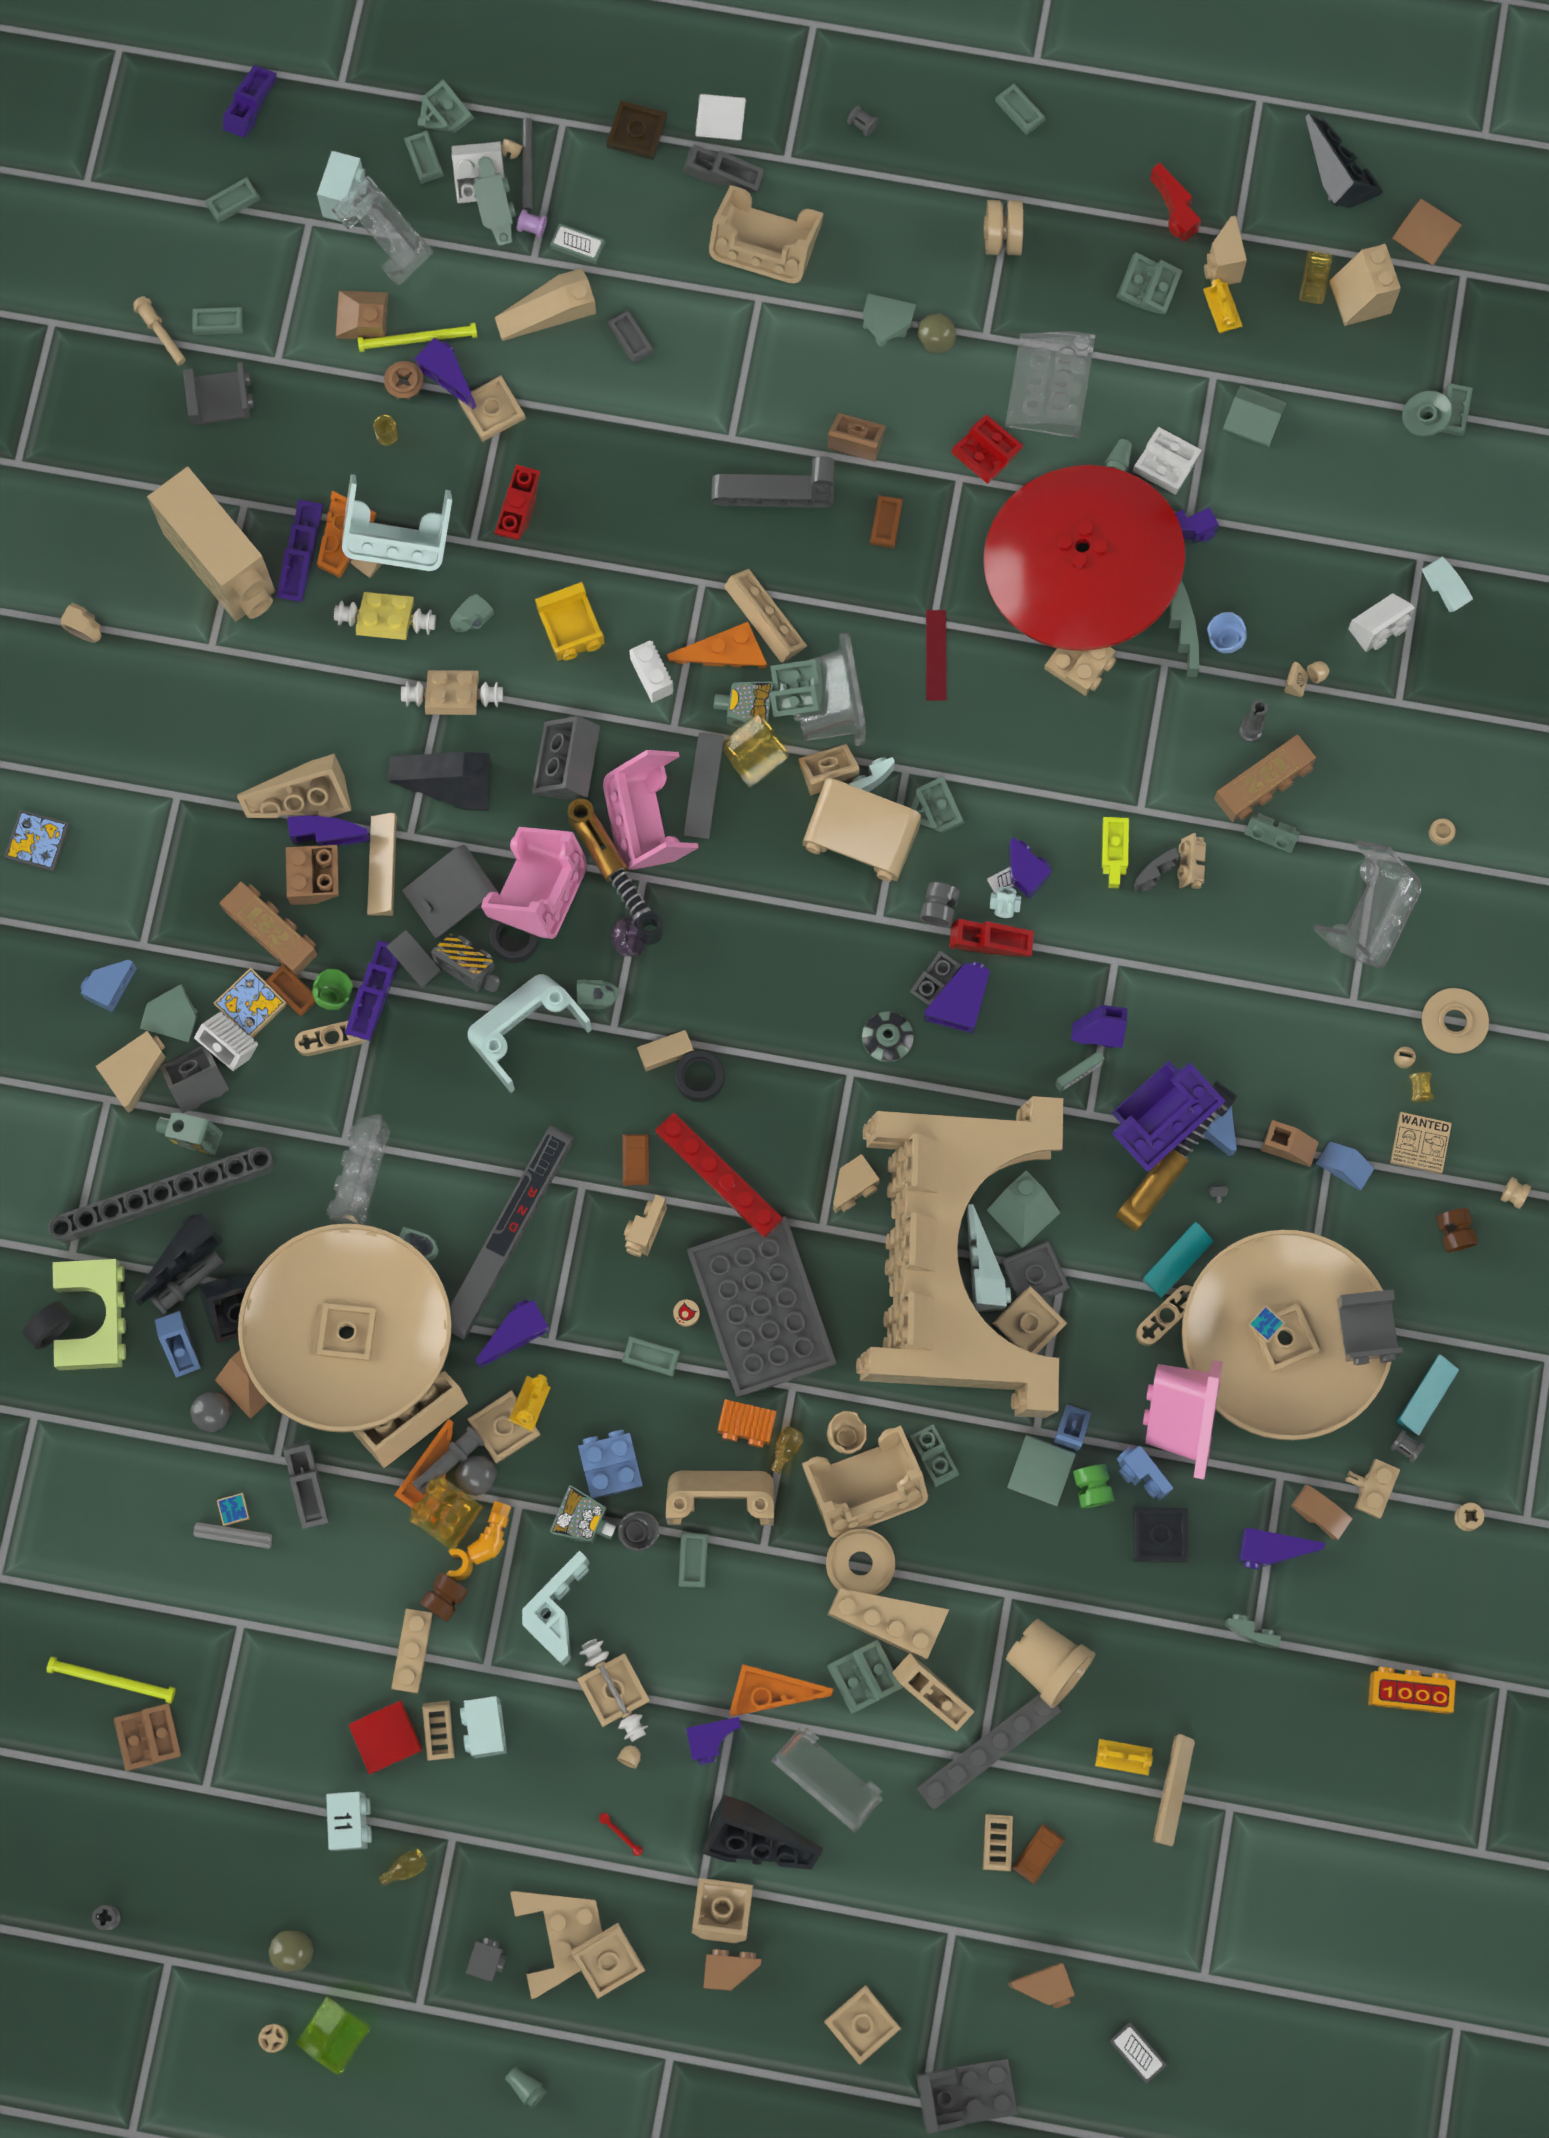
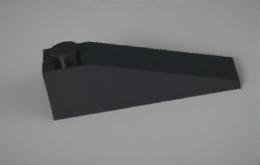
(1338, 172)
(449, 777)
(184, 1250)
(223, 1303)
(750, 1834)

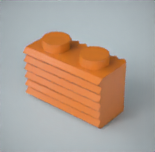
(747, 1423)

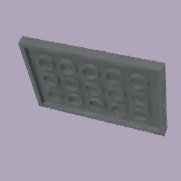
(761, 1308)

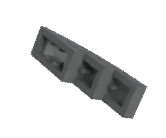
(704, 785)

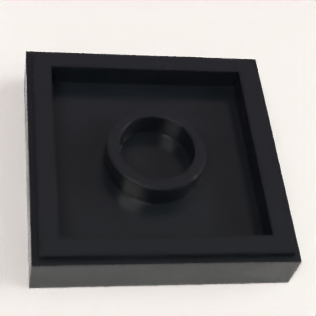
(1160, 1535)

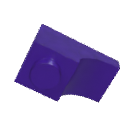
(707, 1738)

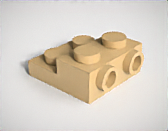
(1081, 668)
(642, 1231)

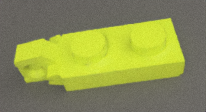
(1115, 848)

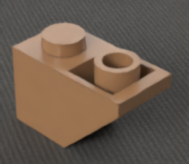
(1289, 1143)
(727, 1972)

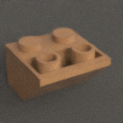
(311, 874)

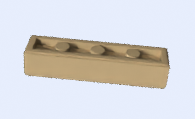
(764, 615)
(382, 864)
(1173, 1790)

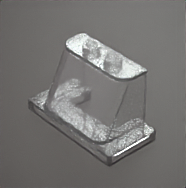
(387, 226)
(841, 699)

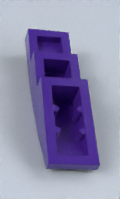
(300, 550)
(372, 993)

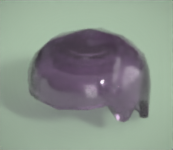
(625, 938)

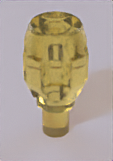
(786, 1447)
(405, 1867)

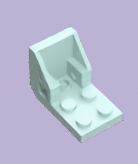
(554, 1631)

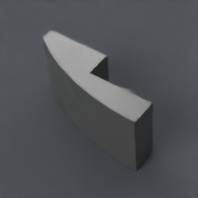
(1150, 875)
(413, 959)
(935, 978)

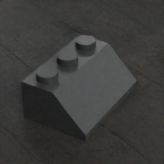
(566, 758)

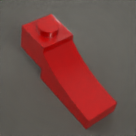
(1182, 220)

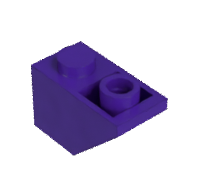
(1027, 870)
(1101, 1026)

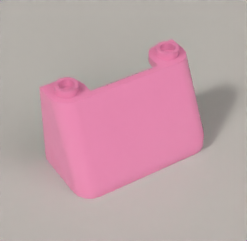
(540, 883)

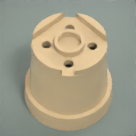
(1049, 1661)

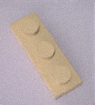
(412, 1651)

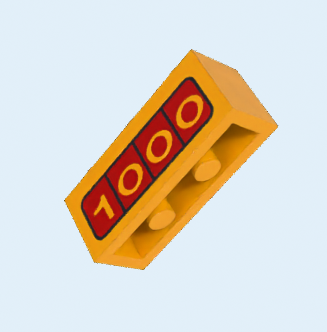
(1412, 1691)

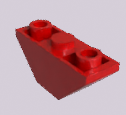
(518, 503)

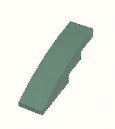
(1183, 619)

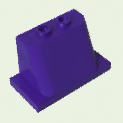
(1164, 1112)

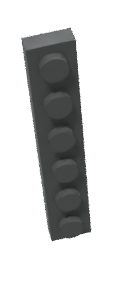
(986, 1751)

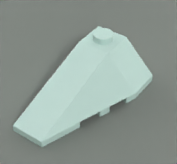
(986, 1277)

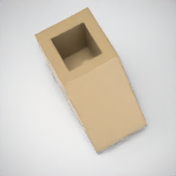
(854, 1181)

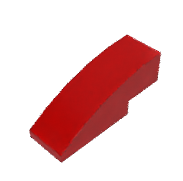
(991, 938)

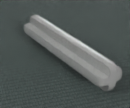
(233, 1535)

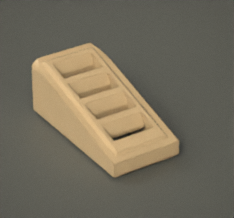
(434, 1707)
(997, 1866)

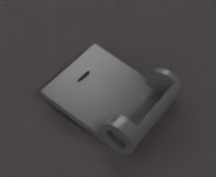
(452, 888)

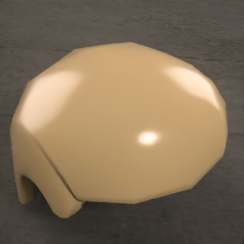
(846, 1432)

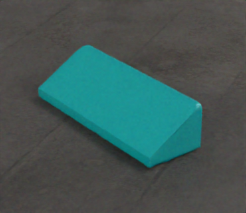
(1178, 1260)
(1427, 1395)

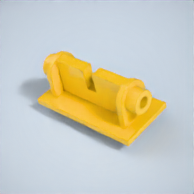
(1222, 306)
(530, 1402)
(1124, 1757)

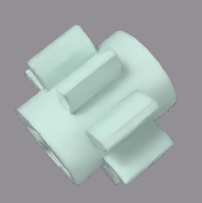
(1005, 902)

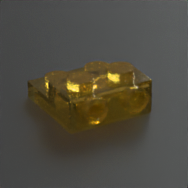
(445, 1512)

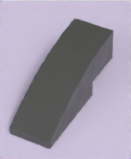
(722, 169)
(305, 1484)

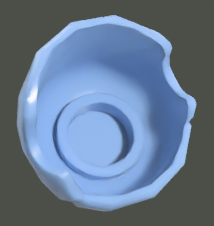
(1227, 632)

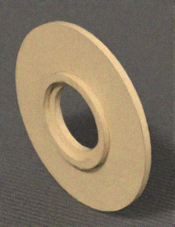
(1440, 1035)
(866, 1541)

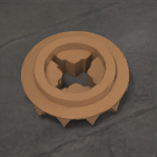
(403, 369)

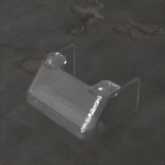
(1381, 910)
(827, 1779)

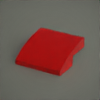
(987, 449)
(385, 1737)

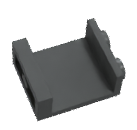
(218, 396)
(1368, 1327)

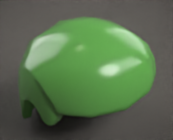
(332, 989)

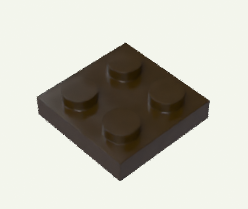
(636, 130)

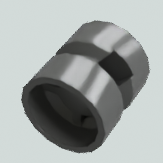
(940, 902)

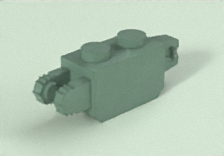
(492, 201)

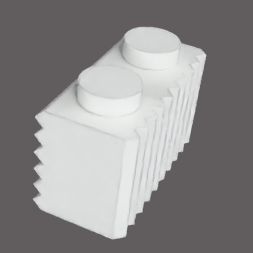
(651, 671)
(226, 1041)

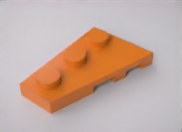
(331, 555)

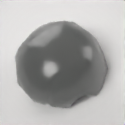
(211, 1411)
(476, 1474)
(638, 1530)

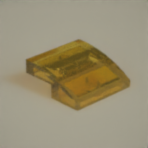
(754, 750)

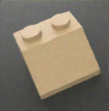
(1226, 255)

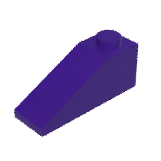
(441, 366)
(517, 1329)
(1268, 1548)

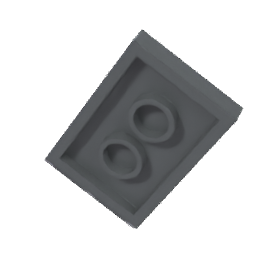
(966, 2095)

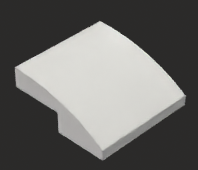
(1167, 460)

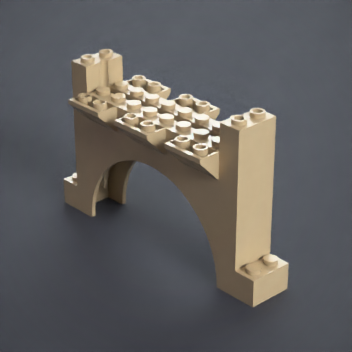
(932, 1323)

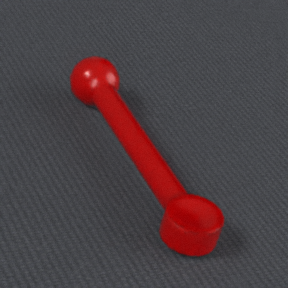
(605, 1819)

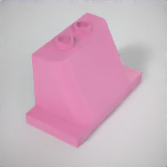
(1183, 1412)

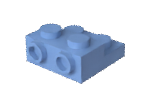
(610, 1464)
(1138, 1466)

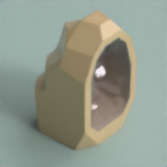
(81, 623)

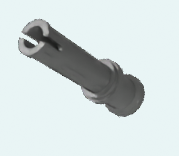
(1254, 722)
(177, 1290)
(457, 1452)

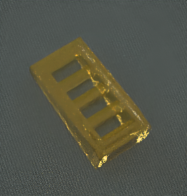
(1311, 291)

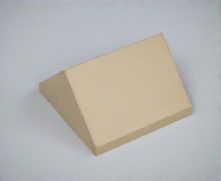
(832, 763)

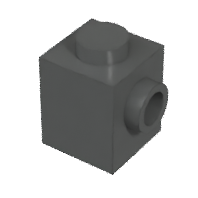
(486, 1960)

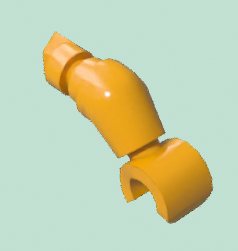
(487, 1545)

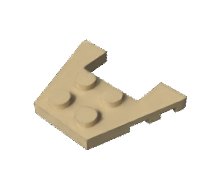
(568, 1926)

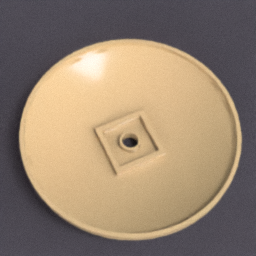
(334, 1281)
(1272, 1386)

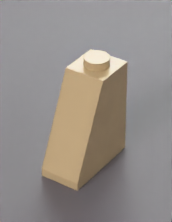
(133, 1068)

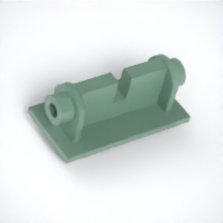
(1262, 829)

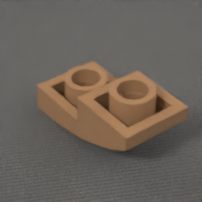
(1322, 1511)

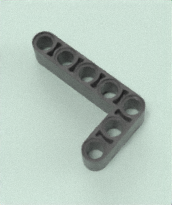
(777, 490)

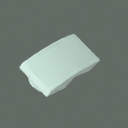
(1449, 584)
(878, 772)

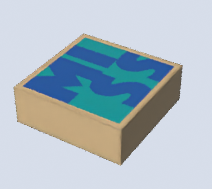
(1266, 1324)
(233, 1509)

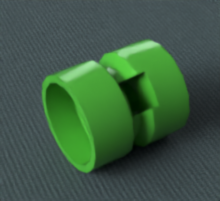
(1093, 1486)

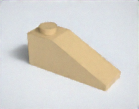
(932, 1692)

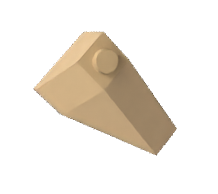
(554, 303)
(305, 790)

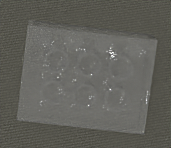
(1050, 382)
(359, 1171)

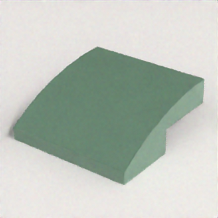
(1149, 284)
(796, 687)
(1041, 1470)
(864, 1676)

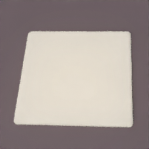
(720, 117)

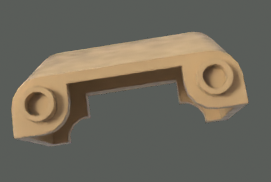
(761, 239)
(862, 828)
(691, 1485)
(867, 1485)

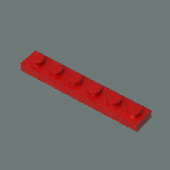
(719, 1175)

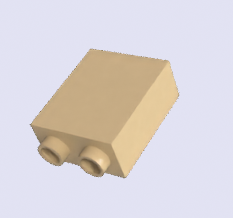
(213, 545)

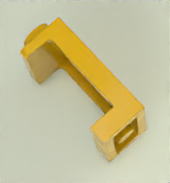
(569, 622)

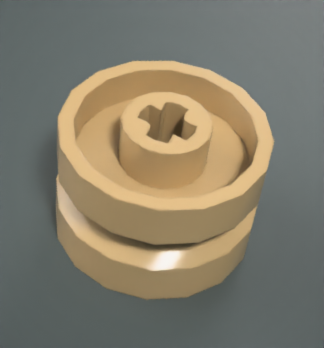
(1003, 227)

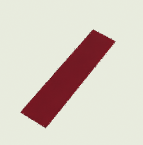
(935, 655)

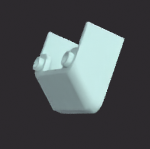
(394, 545)
(488, 1031)

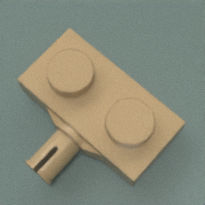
(1374, 1487)

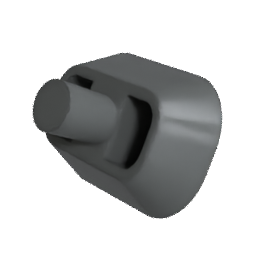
(491, 982)
(1218, 1191)

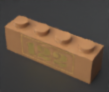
(1265, 778)
(268, 929)

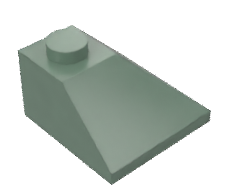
(1024, 1209)

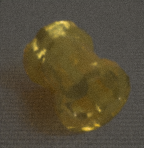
(391, 433)
(1421, 1087)

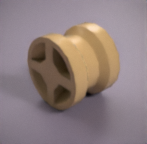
(1515, 1192)
(1465, 1520)
(268, 2037)

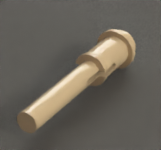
(143, 307)

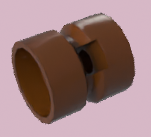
(1454, 1239)
(444, 1597)

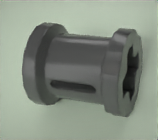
(862, 120)
(1407, 1446)
(112, 1911)

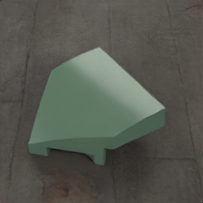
(443, 110)
(887, 317)
(937, 806)
(171, 1015)

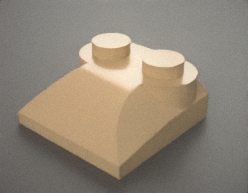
(722, 1910)

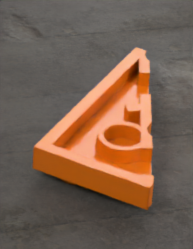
(730, 647)
(407, 1492)
(767, 1690)

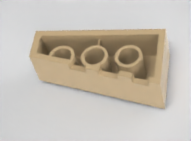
(399, 1435)
(894, 1621)

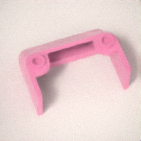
(636, 813)

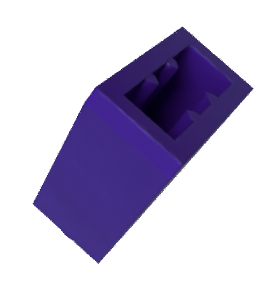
(960, 999)

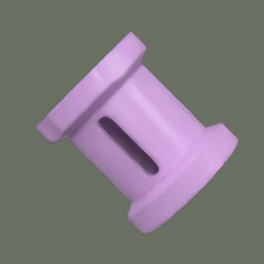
(531, 223)

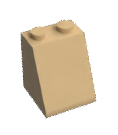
(1366, 286)

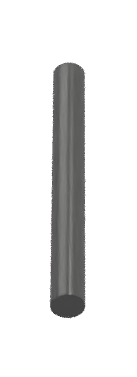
(527, 164)

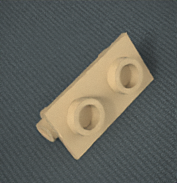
(1191, 850)

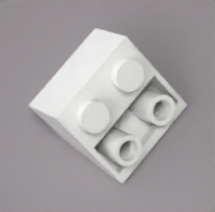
(466, 168)
(1381, 622)

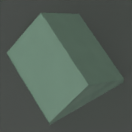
(1254, 416)

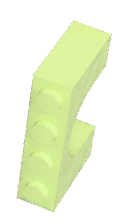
(105, 1346)

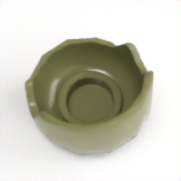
(937, 333)
(291, 1951)

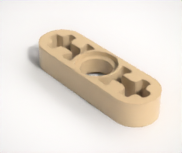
(314, 1047)
(1147, 1323)

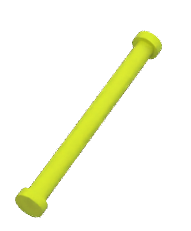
(417, 337)
(112, 1680)

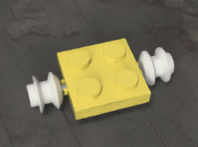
(384, 616)

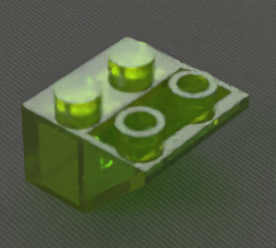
(333, 2035)

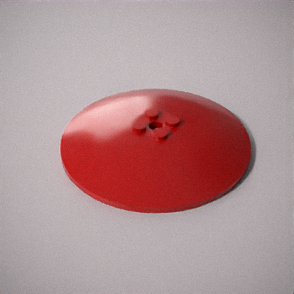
(1091, 595)

